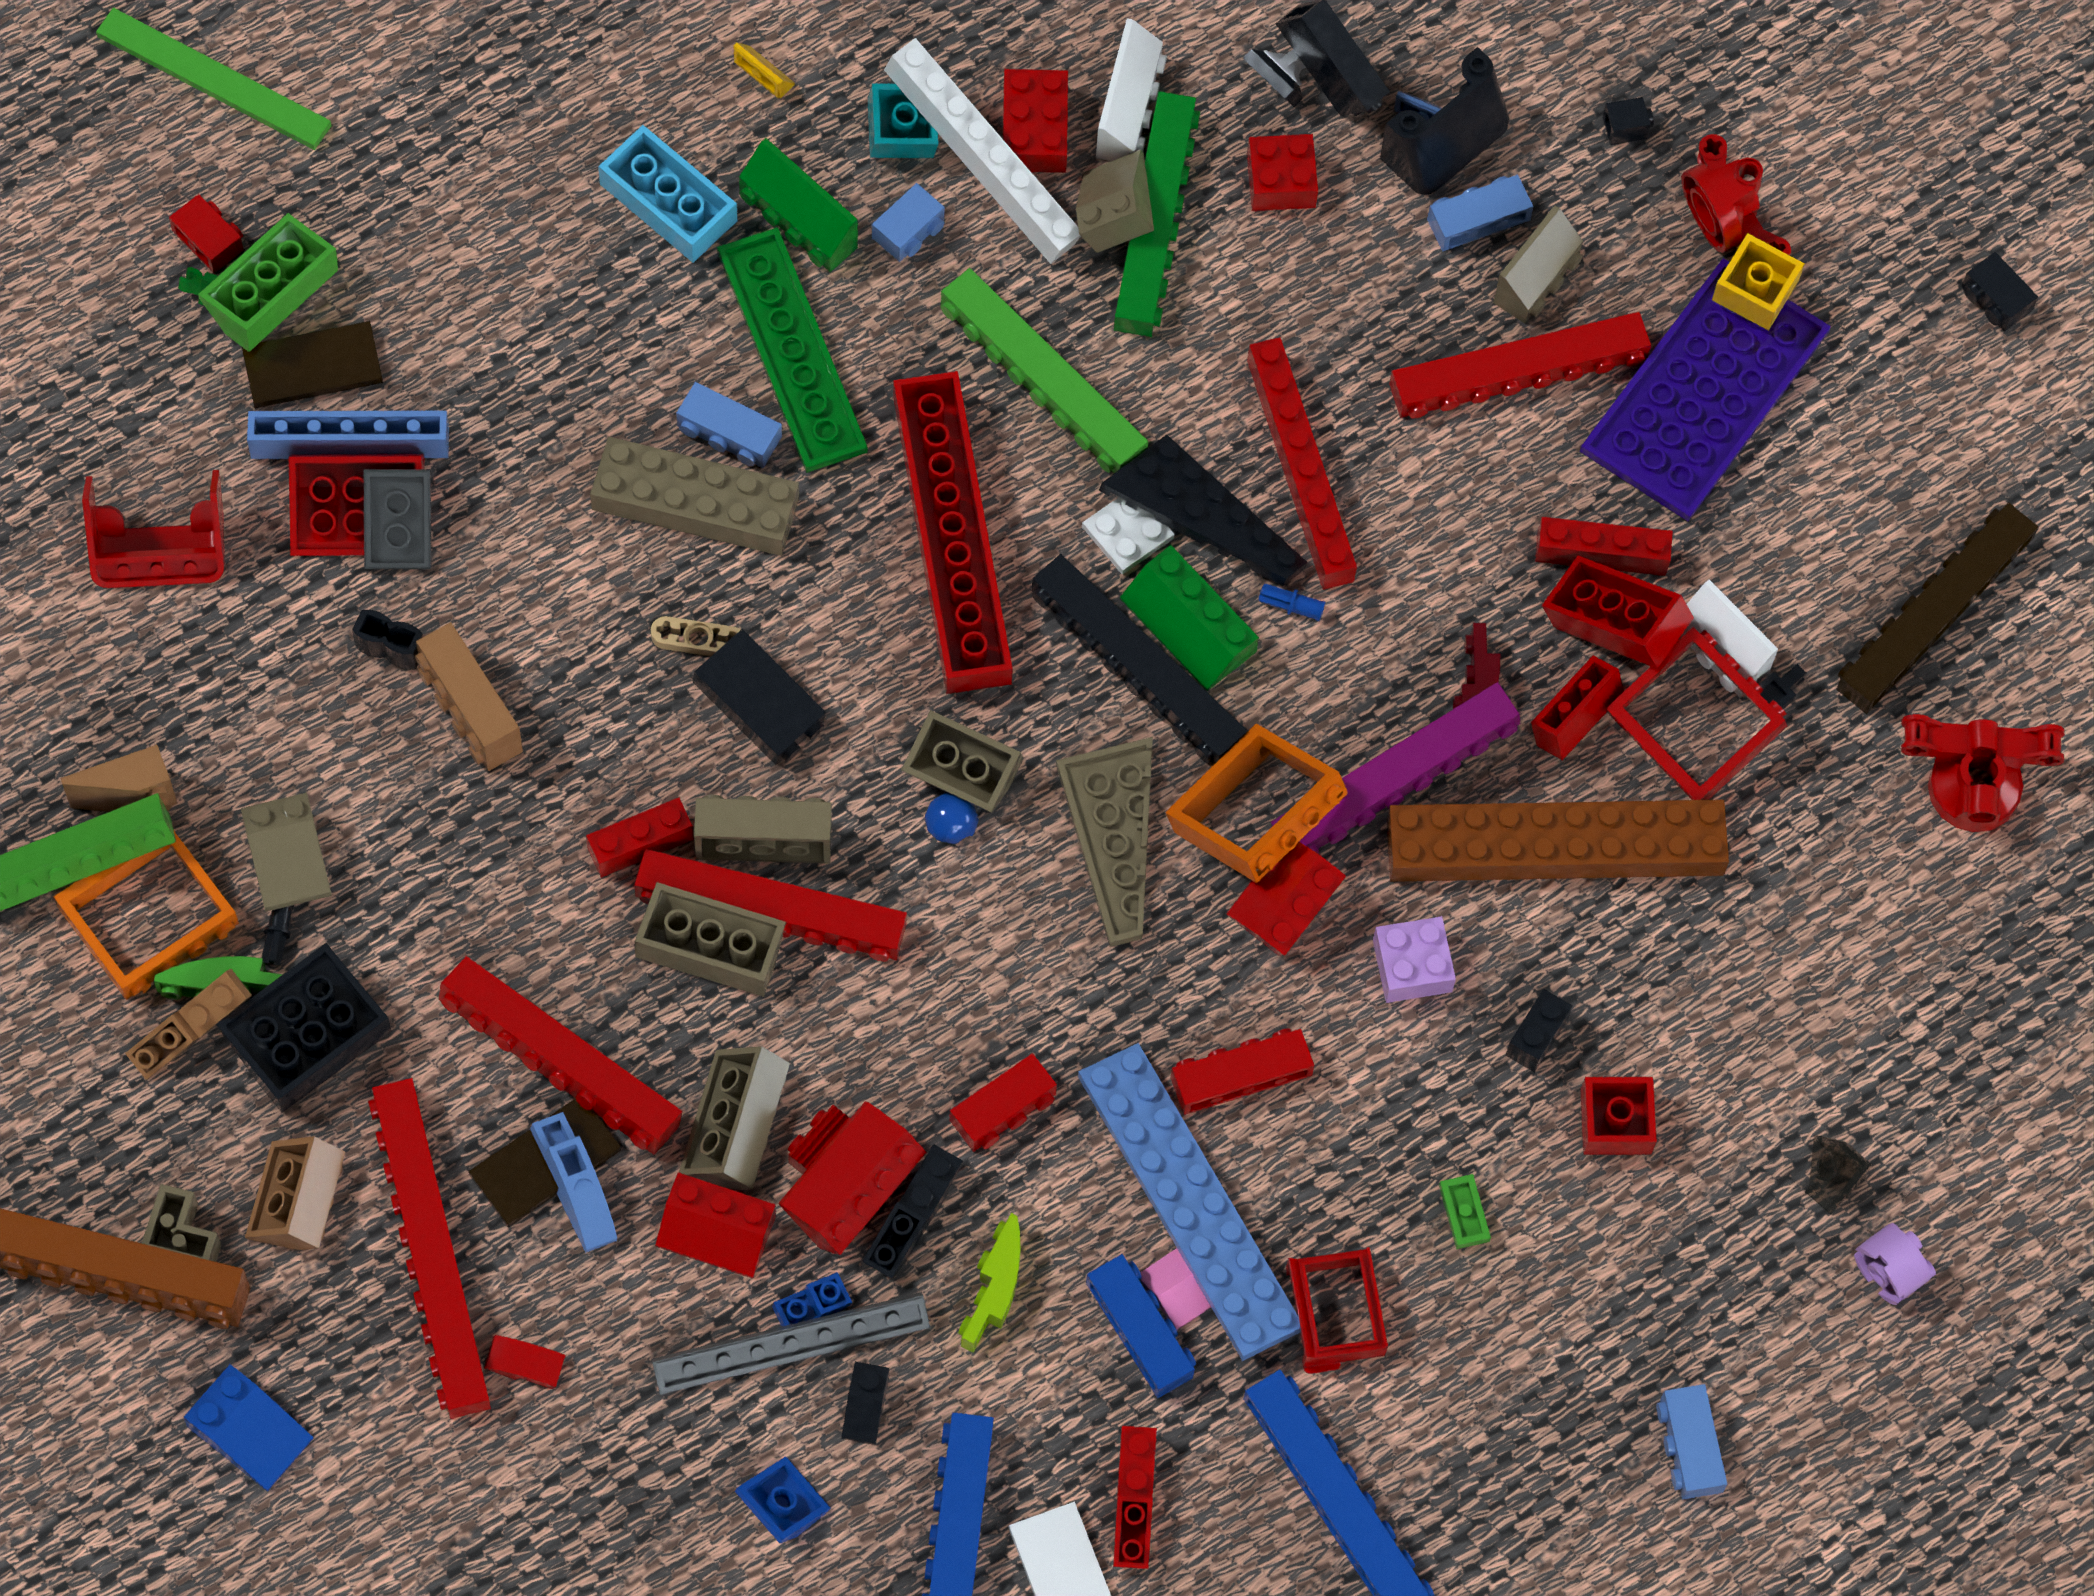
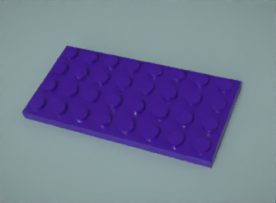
(1701, 398)

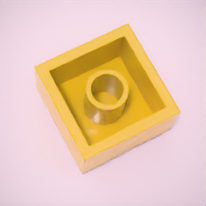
(1758, 281)

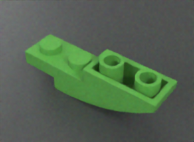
(195, 976)

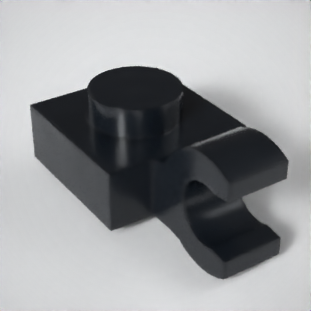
(1782, 688)

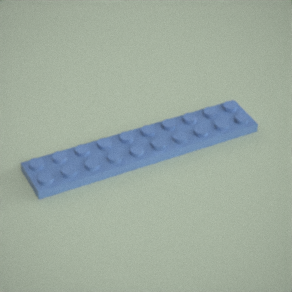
(1190, 1201)

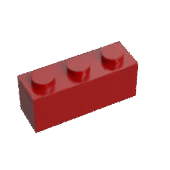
(1577, 707)
(626, 840)
(1003, 1103)

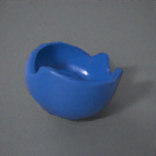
(951, 819)

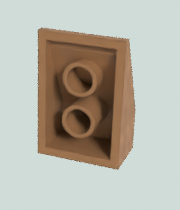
(120, 782)

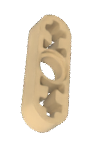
(672, 642)

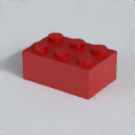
(1037, 117)

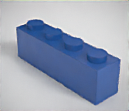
(1140, 1325)

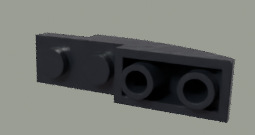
(913, 1212)

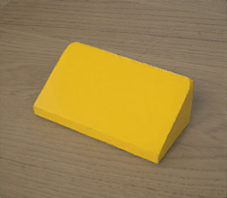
(762, 70)

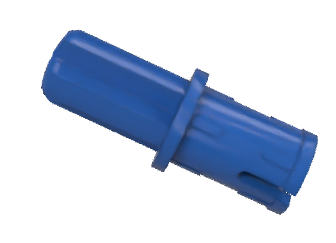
(1292, 602)

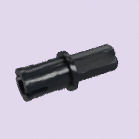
(276, 936)

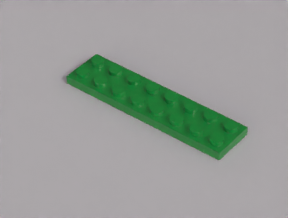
(792, 350)

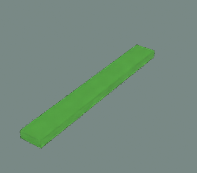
(213, 78)

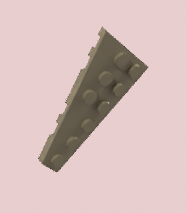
(1110, 816)

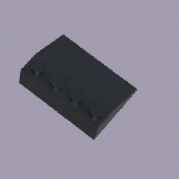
(304, 1027)

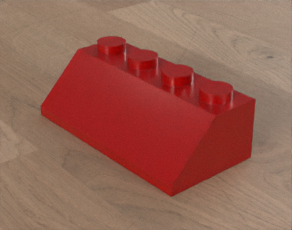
(852, 1178)

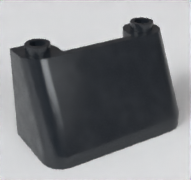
(1435, 150)

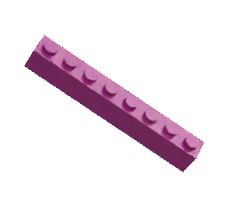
(1415, 762)

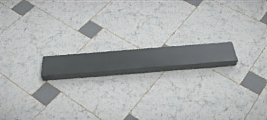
(790, 1343)

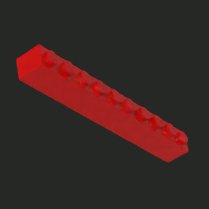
(431, 1249)

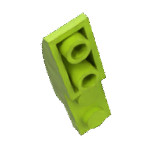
(1000, 1273)

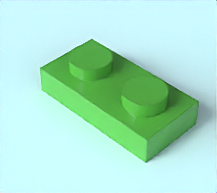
(1464, 1211)

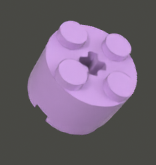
(1894, 1263)

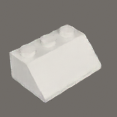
(1733, 634)

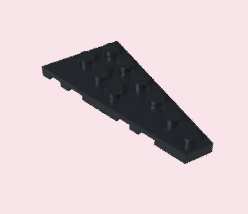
(1198, 506)

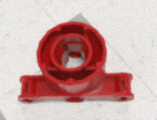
(1723, 201)
(1980, 746)

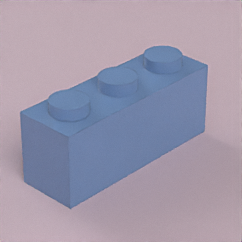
(1479, 212)
(728, 425)
(1692, 1442)

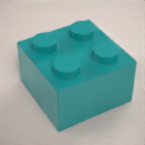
(897, 125)

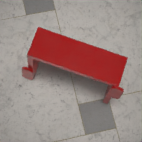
(1329, 1358)

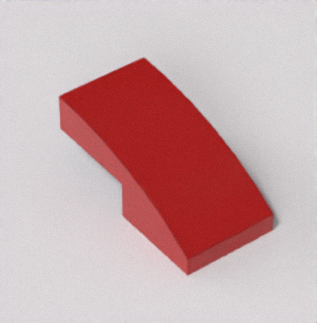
(524, 1361)

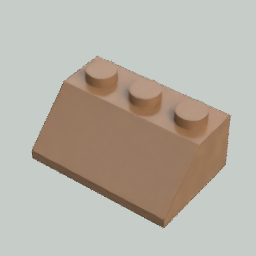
(296, 1193)

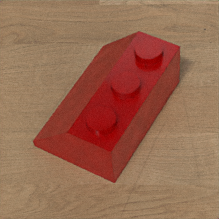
(1286, 898)
(715, 1225)

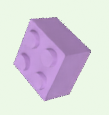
(1414, 959)

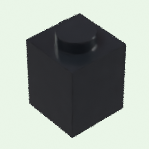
(1627, 120)

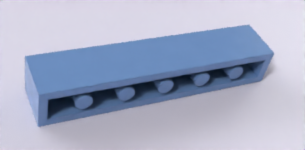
(347, 432)

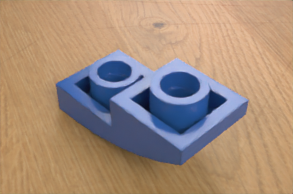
(817, 1300)

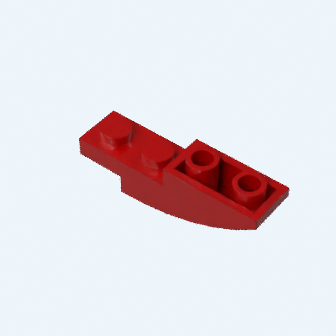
(1134, 1497)

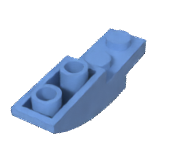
(576, 1181)

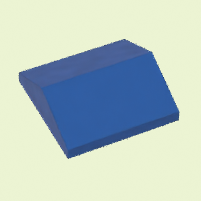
(783, 1500)

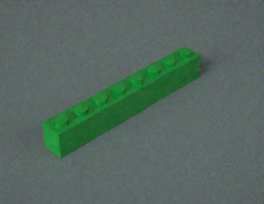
(1149, 253)

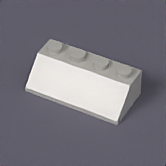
(1130, 93)

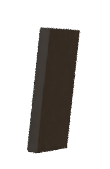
(312, 364)
(517, 1175)

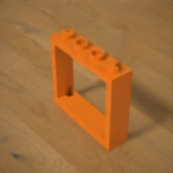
(1227, 775)
(190, 945)

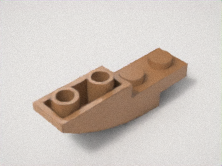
(188, 1024)

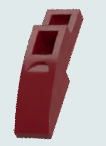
(1484, 666)

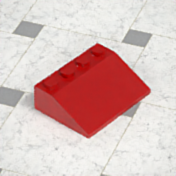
(318, 514)

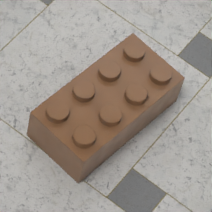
(468, 697)

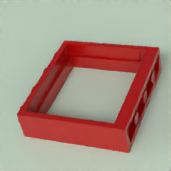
(1748, 687)

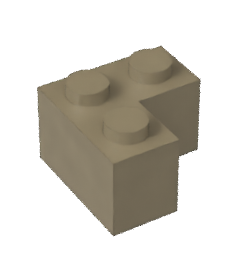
(172, 1225)

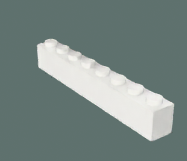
(982, 150)

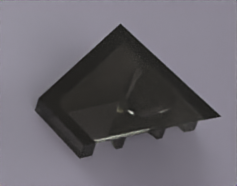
(1834, 1172)

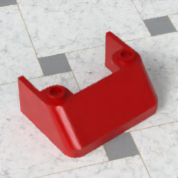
(155, 554)

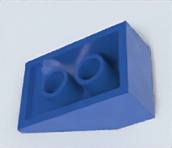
(247, 1427)

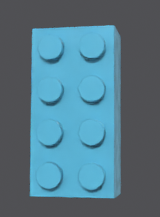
(668, 193)

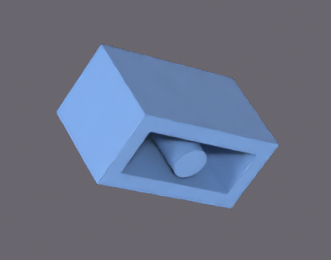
(908, 223)

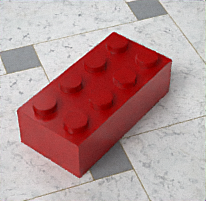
(1617, 611)

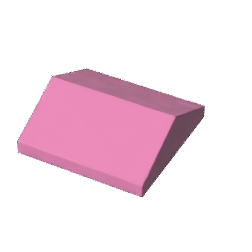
(1175, 1289)

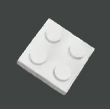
(1126, 534)

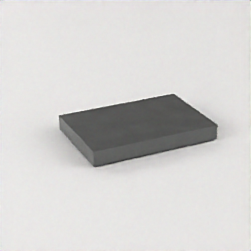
(397, 519)

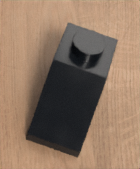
(865, 1403)

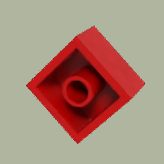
(1282, 172)
(1618, 1116)

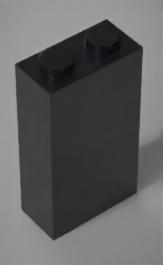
(1333, 58)
(760, 698)

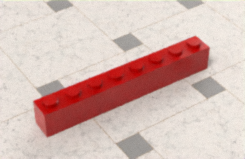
(1520, 365)
(1301, 463)
(807, 912)
(559, 1055)

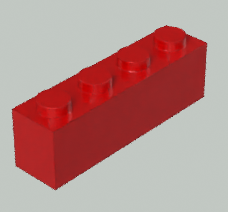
(1608, 544)
(1242, 1070)

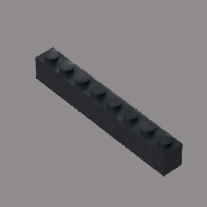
(1136, 659)

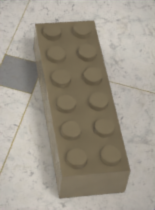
(695, 496)

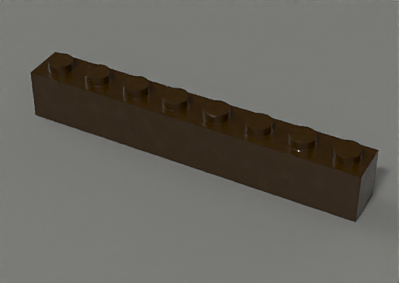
(1936, 608)

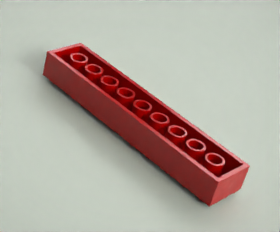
(952, 533)

